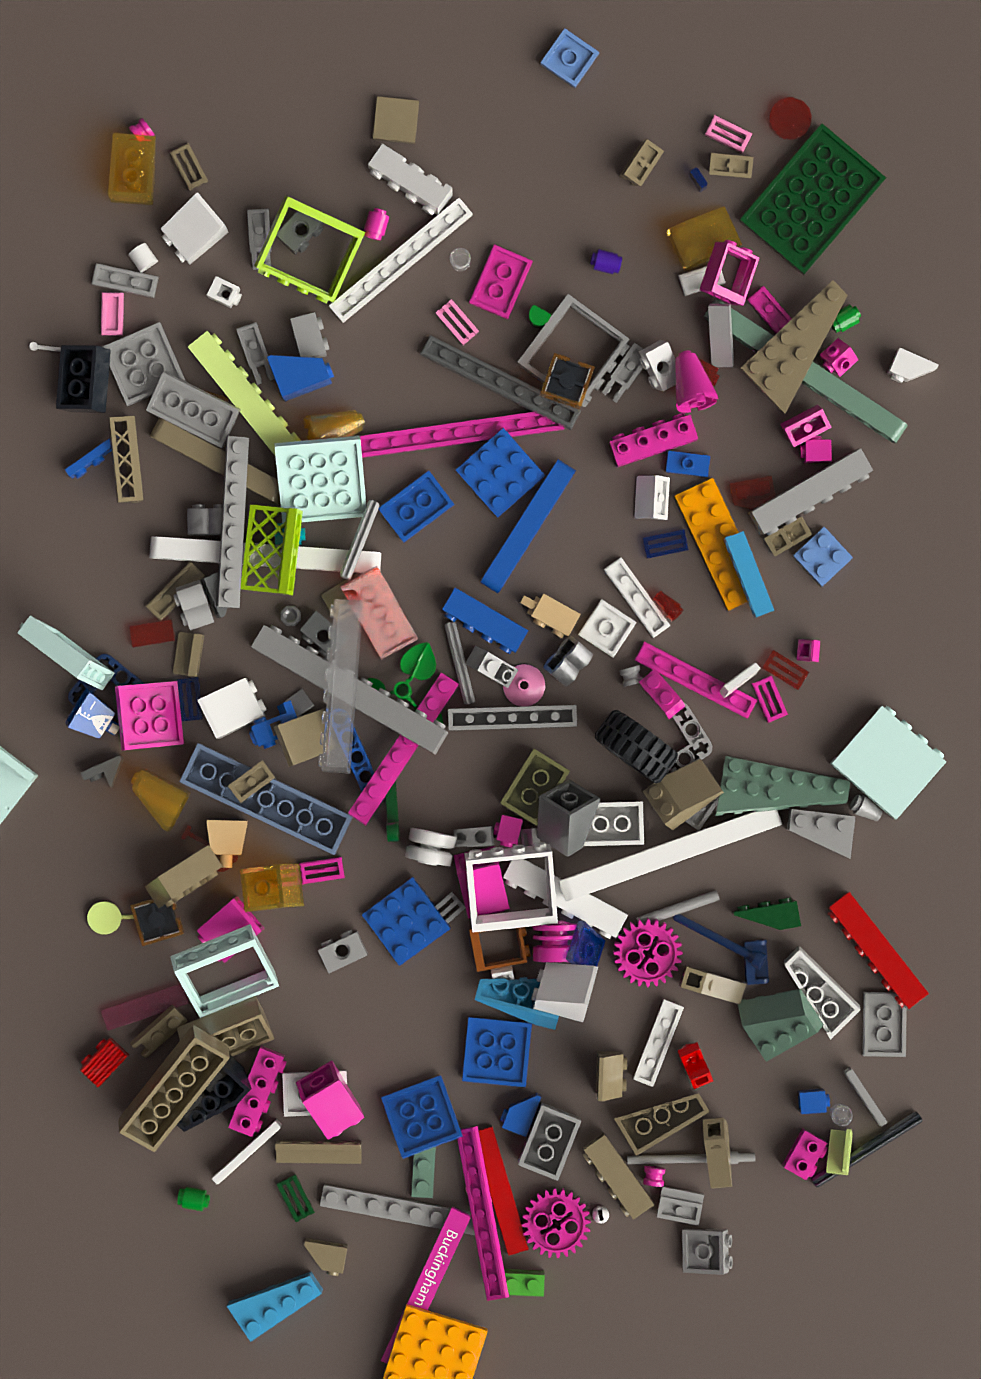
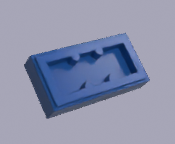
(688, 464)

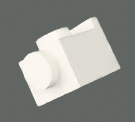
(220, 286)

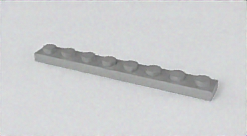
(232, 522)
(387, 1207)

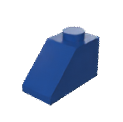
(520, 1114)

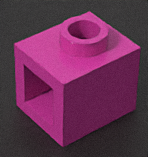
(816, 450)
(508, 830)

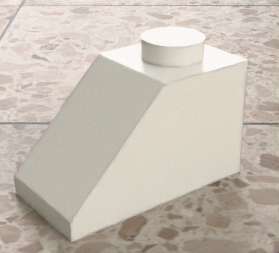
(909, 366)

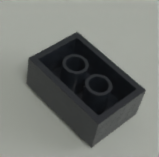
(83, 378)

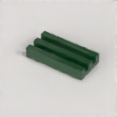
(303, 1214)

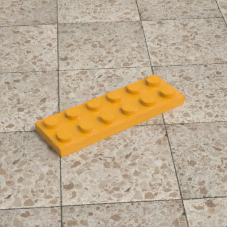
(709, 525)

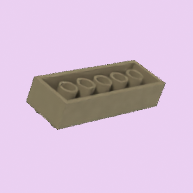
(173, 1088)

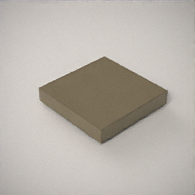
(396, 120)

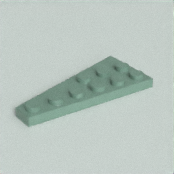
(769, 787)

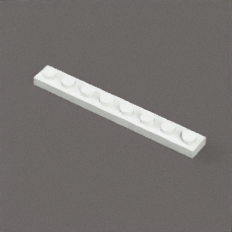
(401, 260)

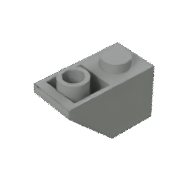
(491, 666)

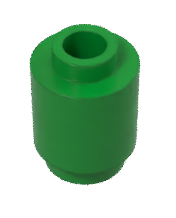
(846, 318)
(193, 1198)

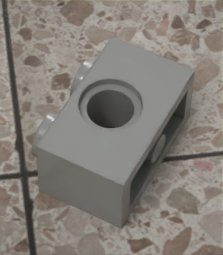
(355, 947)

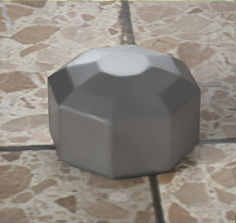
(290, 615)

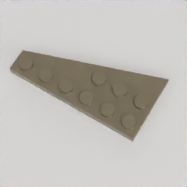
(788, 355)

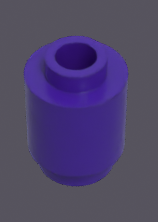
(606, 261)

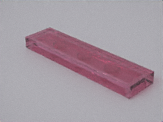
(144, 1007)

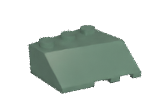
(779, 1021)

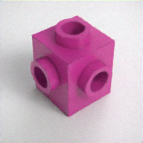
(838, 357)

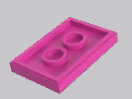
(500, 282)

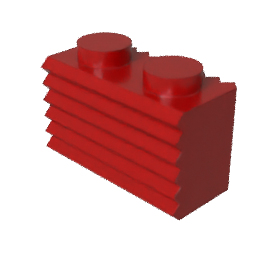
(104, 1061)

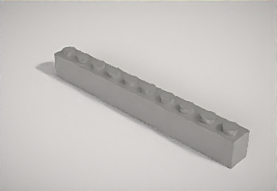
(368, 700)

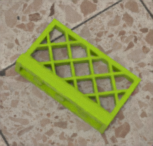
(289, 549)

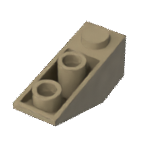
(712, 984)
(717, 1152)

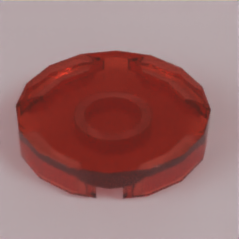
(790, 118)

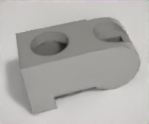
(474, 836)

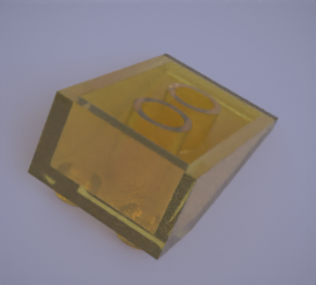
(132, 169)
(696, 237)

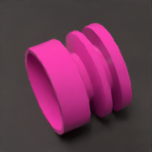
(554, 942)

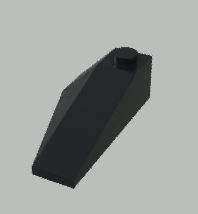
(223, 1092)

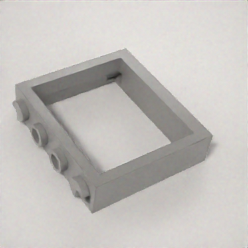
(608, 366)

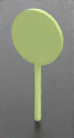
(105, 917)

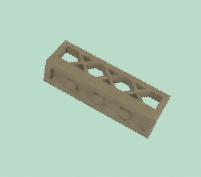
(131, 459)
(318, 1152)

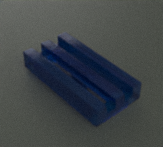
(683, 540)
(189, 697)

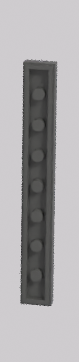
(498, 382)

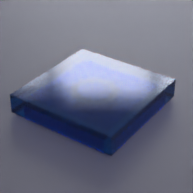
(585, 946)

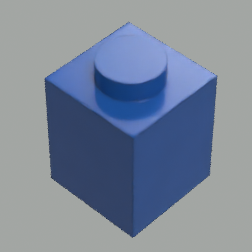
(813, 1101)

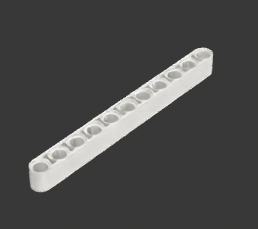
(209, 552)
(668, 853)

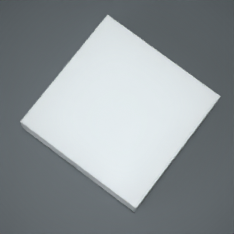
(607, 628)

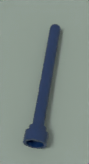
(755, 958)

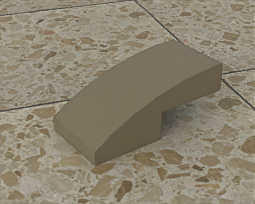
(788, 536)

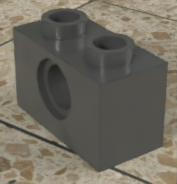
(295, 242)
(311, 629)

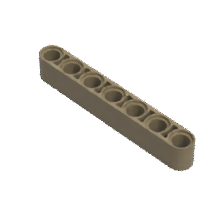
(212, 457)

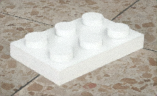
(292, 1101)

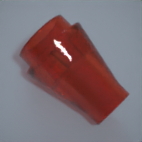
(669, 607)

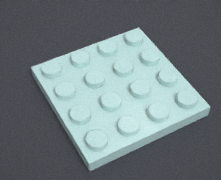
(321, 478)

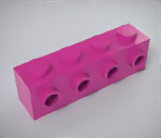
(653, 440)
(262, 1081)

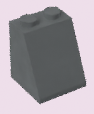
(566, 816)

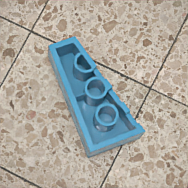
(268, 1307)

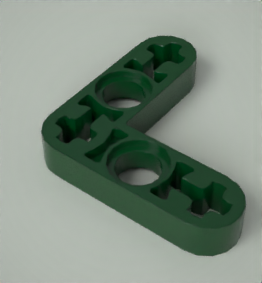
(392, 825)

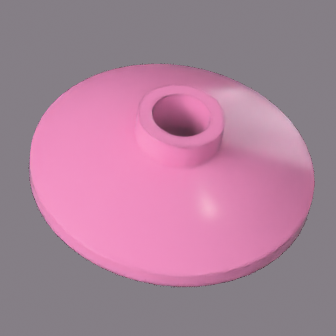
(535, 688)

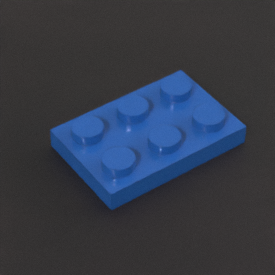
(416, 506)

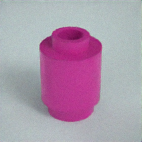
(376, 224)

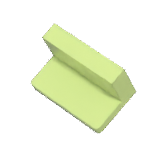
(839, 1152)

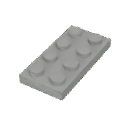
(193, 409)

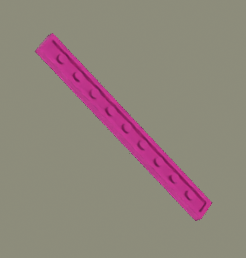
(454, 434)

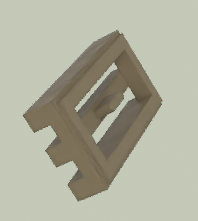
(197, 183)

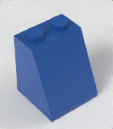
(299, 375)

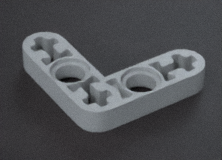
(693, 740)

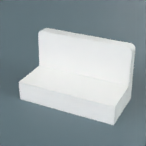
(652, 497)

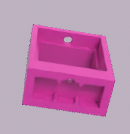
(743, 278)

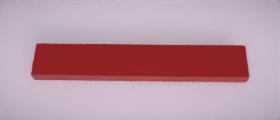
(502, 1194)

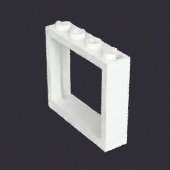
(518, 918)

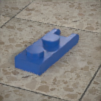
(94, 458)

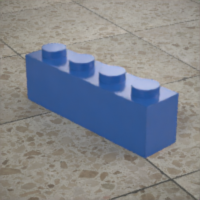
(484, 620)

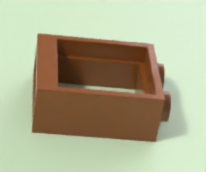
(478, 954)

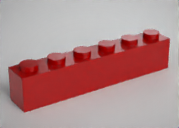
(878, 951)

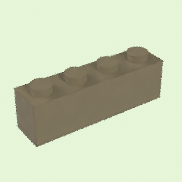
(618, 1176)

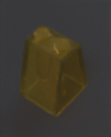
(160, 797)
(272, 887)

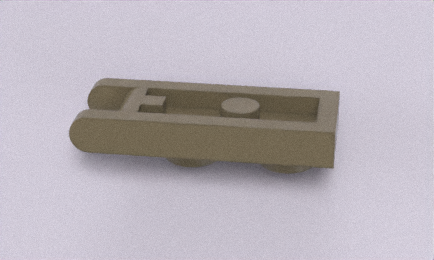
(159, 1030)

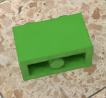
(525, 1282)

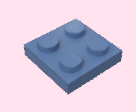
(569, 58)
(822, 556)

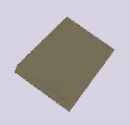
(301, 737)

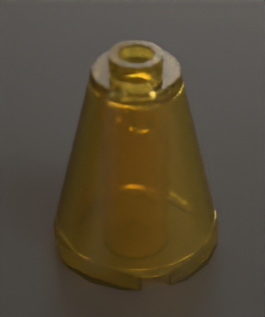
(333, 425)

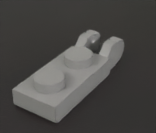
(258, 230)
(254, 350)
(625, 372)

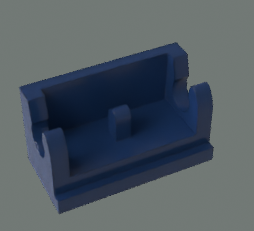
(753, 975)

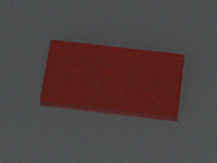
(381, 613)

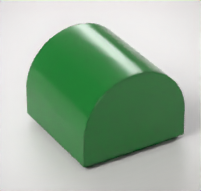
(538, 317)

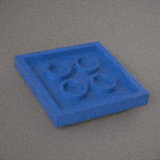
(500, 472)
(406, 921)
(497, 1051)
(421, 1117)

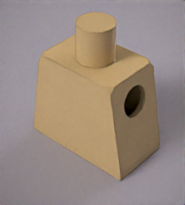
(226, 839)

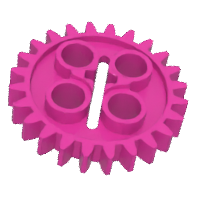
(664, 961)
(545, 1206)

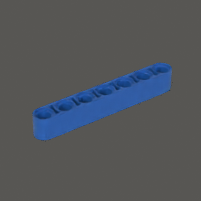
(528, 526)

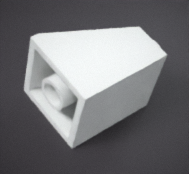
(193, 229)
(232, 707)
(565, 989)

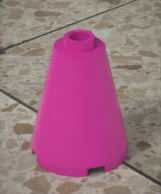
(692, 384)

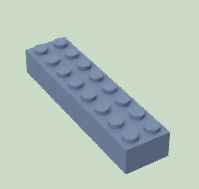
(273, 803)

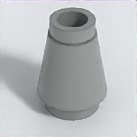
(864, 807)

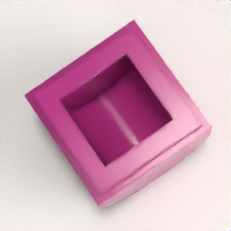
(808, 650)

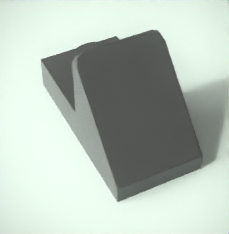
(109, 768)

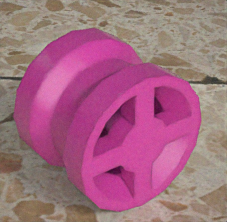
(141, 128)
(654, 1176)

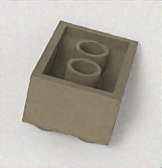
(683, 793)
(610, 1075)

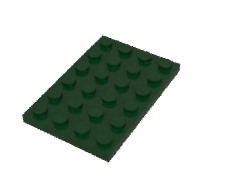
(812, 199)

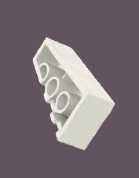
(410, 180)
(825, 995)

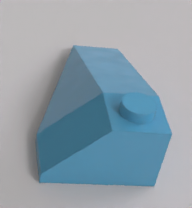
(515, 999)

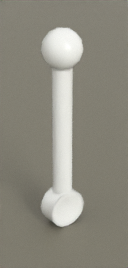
(34, 346)

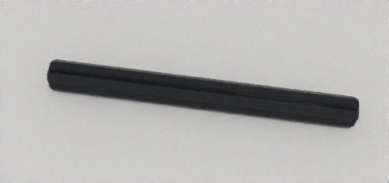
(872, 1146)

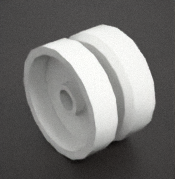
(430, 847)

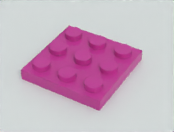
(149, 715)

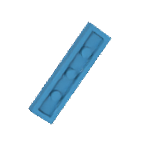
(748, 574)

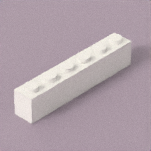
(587, 907)

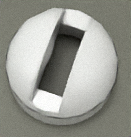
(605, 1213)

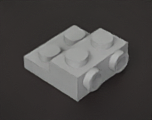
(706, 1251)

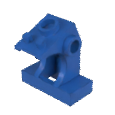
(262, 733)

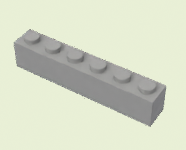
(811, 491)
(512, 717)

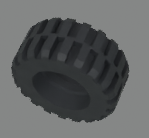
(636, 746)

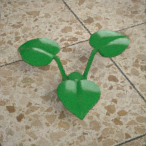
(417, 663)

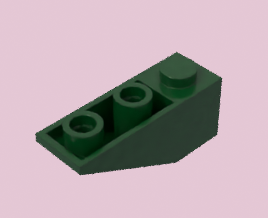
(778, 915)

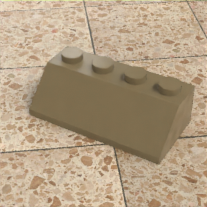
(238, 1026)

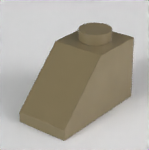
(328, 1255)

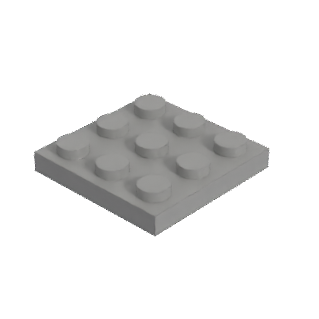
(140, 361)

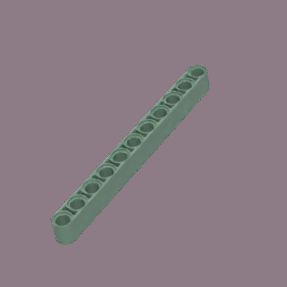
(824, 383)

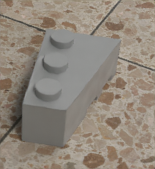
(825, 829)

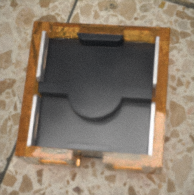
(567, 381)
(156, 923)

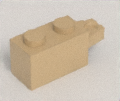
(552, 614)

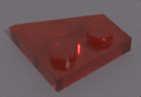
(752, 492)

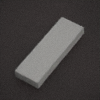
(125, 280)
(721, 335)
(865, 1097)

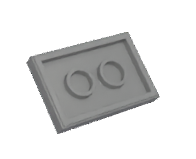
(883, 1025)

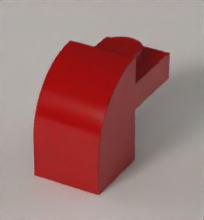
(695, 1065)

